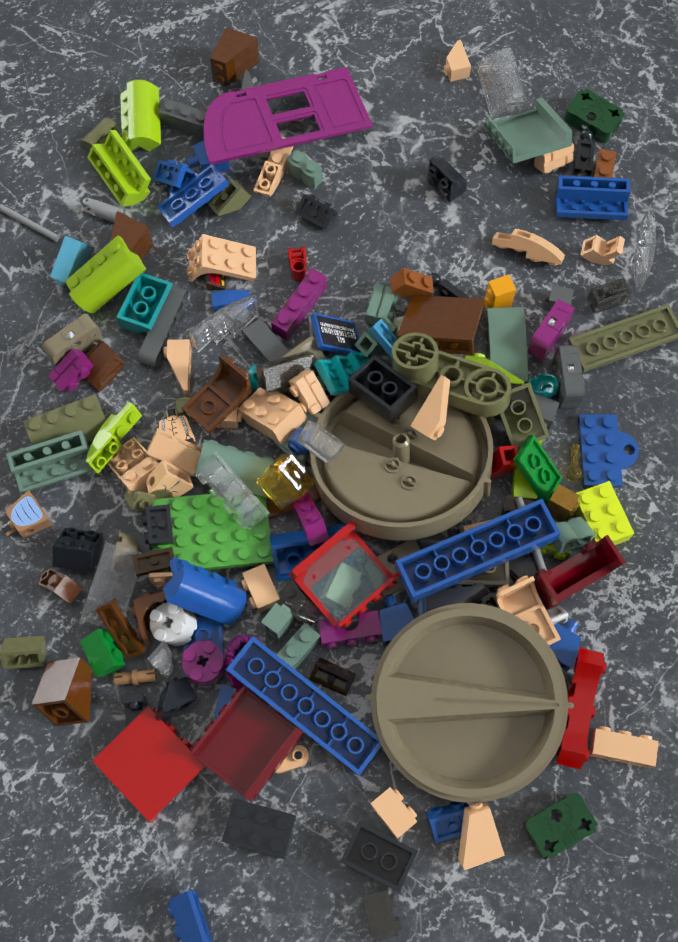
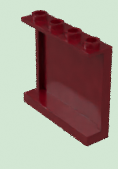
(246, 743)

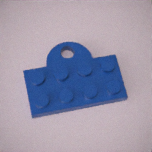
(192, 194)
(603, 450)

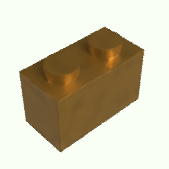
(563, 503)

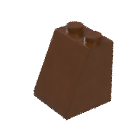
(233, 55)
(133, 233)
(65, 692)

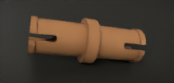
(135, 677)

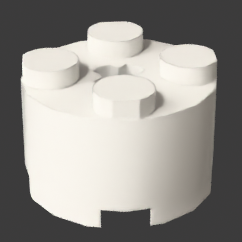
(172, 624)

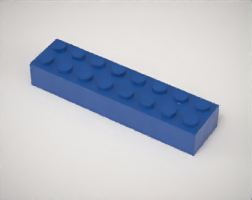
(477, 550)
(304, 705)

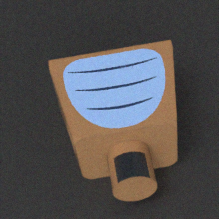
(26, 517)

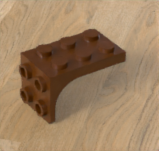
(219, 395)
(142, 610)

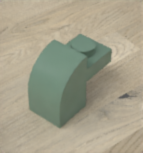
(369, 345)

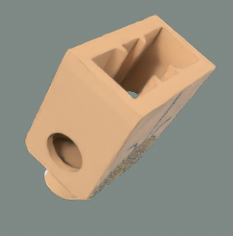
(168, 481)

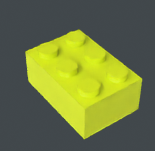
(604, 513)

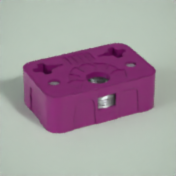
(550, 330)

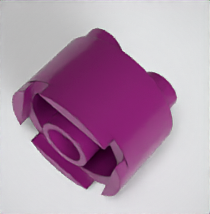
(192, 663)

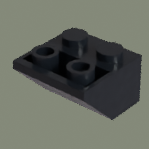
(445, 179)
(77, 549)

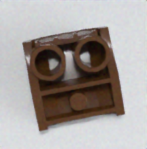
(106, 365)

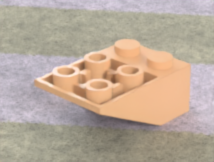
(132, 465)

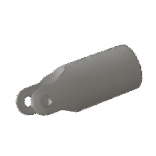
(101, 209)

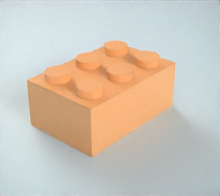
(272, 414)

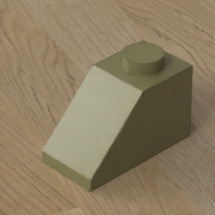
(230, 199)

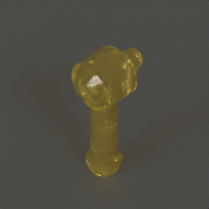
(574, 472)

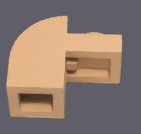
(602, 252)

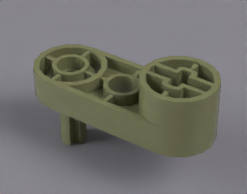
(422, 363)

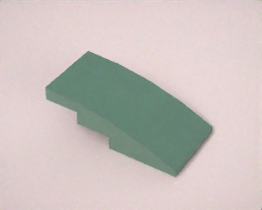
(508, 340)

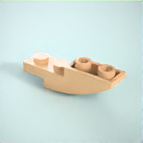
(273, 171)
(537, 247)

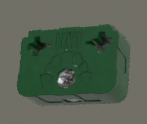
(594, 113)
(564, 832)

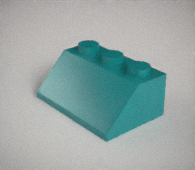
(143, 303)

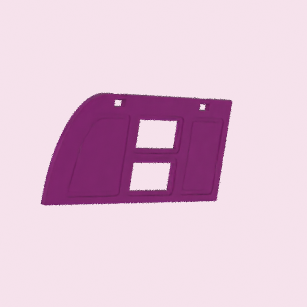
(246, 126)

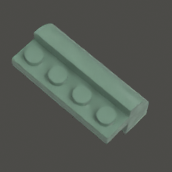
(50, 461)
(245, 464)

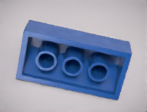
(292, 548)
(189, 918)

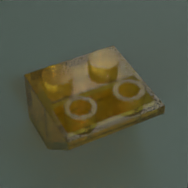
(285, 480)

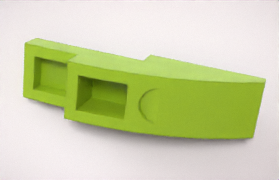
(109, 436)

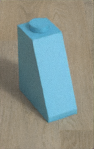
(71, 257)

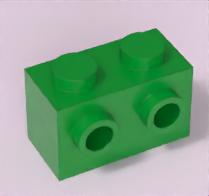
(102, 653)

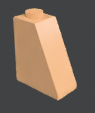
(478, 837)

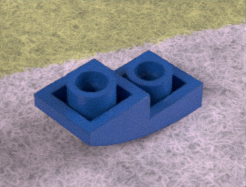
(225, 297)

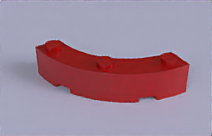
(581, 692)

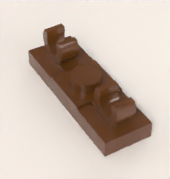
(120, 629)

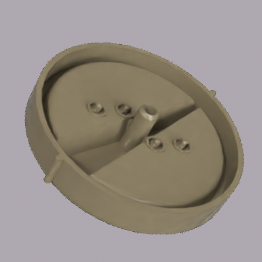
(396, 477)
(469, 702)

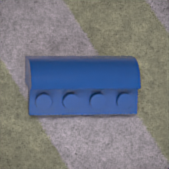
(592, 197)
(204, 592)

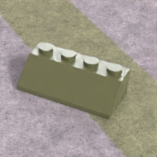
(79, 415)

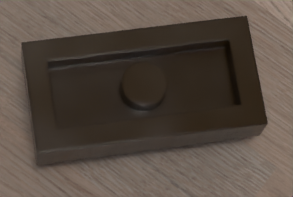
(153, 561)

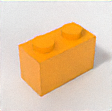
(500, 293)

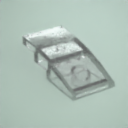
(644, 250)
(225, 321)
(112, 580)

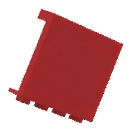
(149, 763)

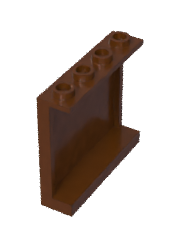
(446, 319)

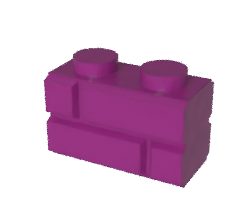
(71, 370)

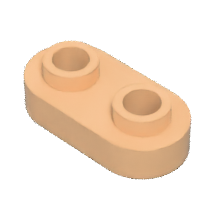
(291, 762)

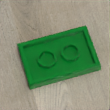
(537, 468)

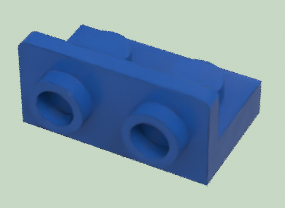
(170, 173)
(446, 821)

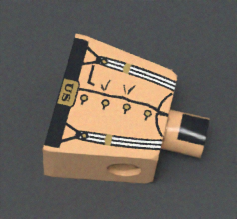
(177, 426)

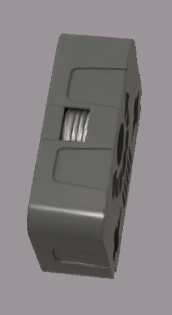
(569, 375)

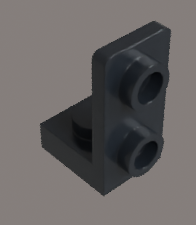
(134, 705)

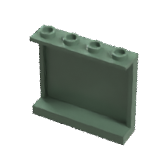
(530, 132)

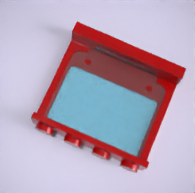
(343, 577)

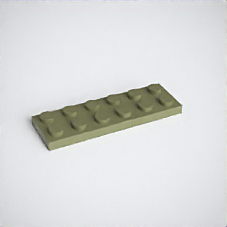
(626, 337)

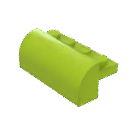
(140, 115)
(120, 170)
(104, 275)

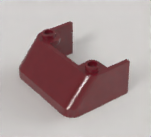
(577, 572)

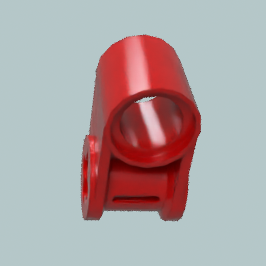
(297, 260)

